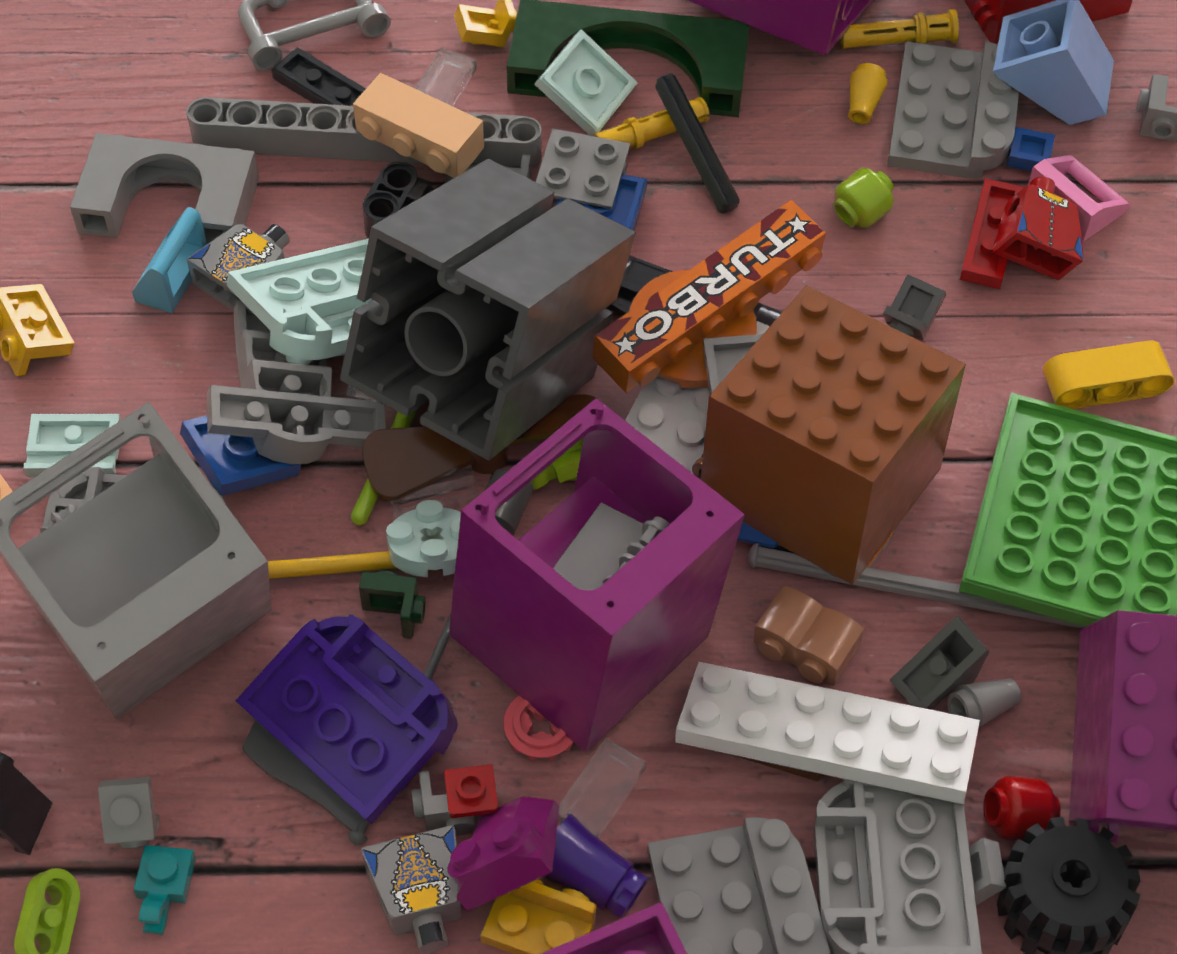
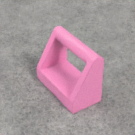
(1092, 215)

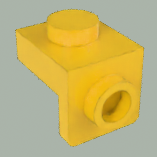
(486, 25)

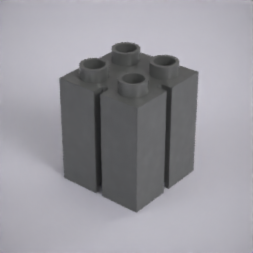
(484, 305)

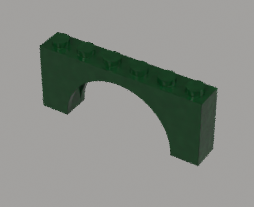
(703, 47)

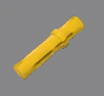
(650, 127)

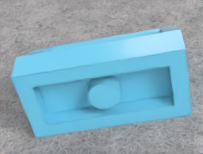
(168, 271)

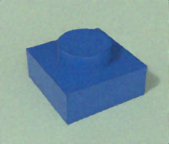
(1029, 148)

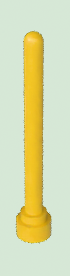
(329, 565)

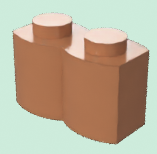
(808, 636)

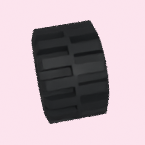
(1068, 889)

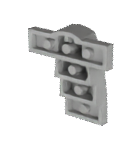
(285, 403)

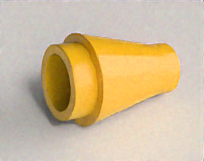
(866, 90)

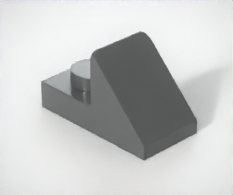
(941, 665)

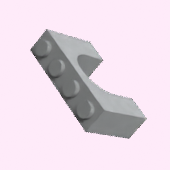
(125, 165)

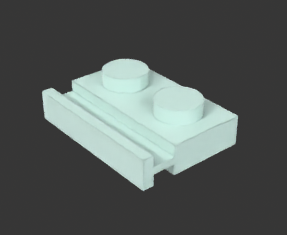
(58, 435)

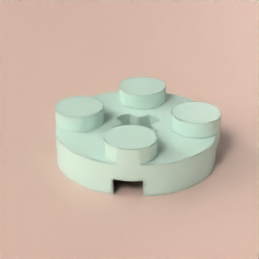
(424, 539)

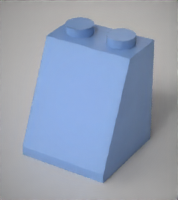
(1056, 60)

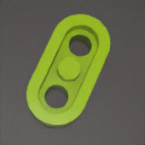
(48, 923)

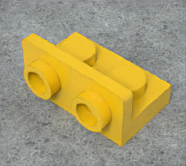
(30, 327)
(538, 919)

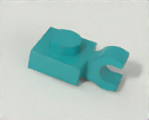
(162, 879)

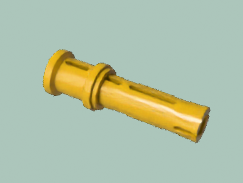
(917, 29)

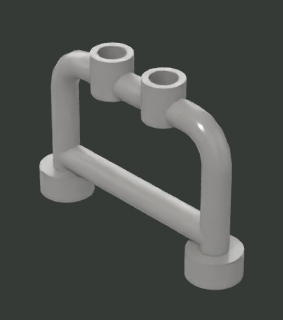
(265, 49)

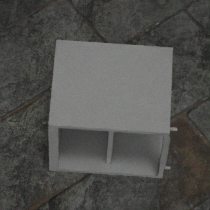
(141, 571)

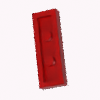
(980, 262)

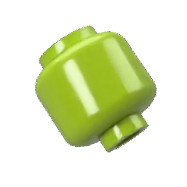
(863, 198)

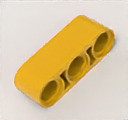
(1108, 375)

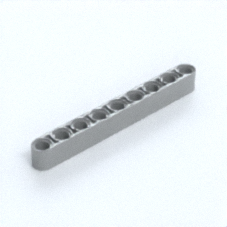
(332, 132)

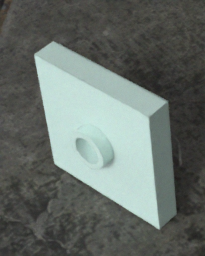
(586, 83)

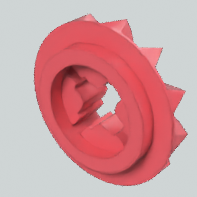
(519, 727)

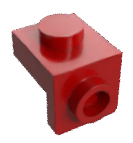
(471, 791)

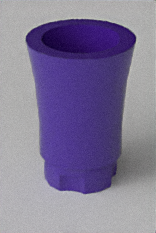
(594, 869)

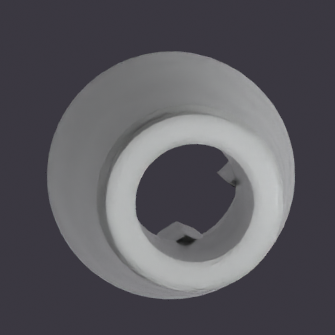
(984, 699)

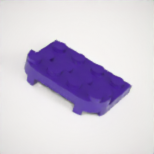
(352, 711)

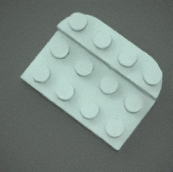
(305, 299)

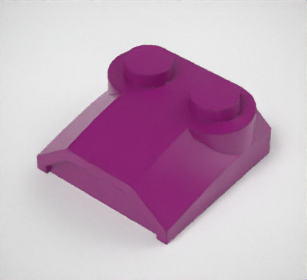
(505, 851)

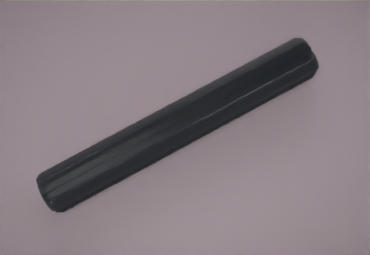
(697, 143)

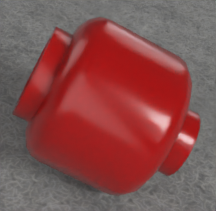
(1018, 804)

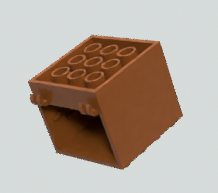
(829, 431)

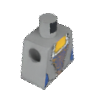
(233, 251)
(415, 885)

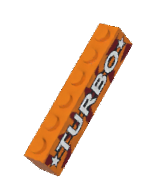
(708, 297)

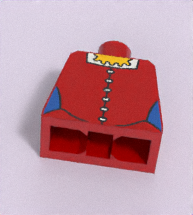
(1041, 230)

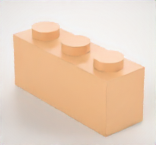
(418, 126)

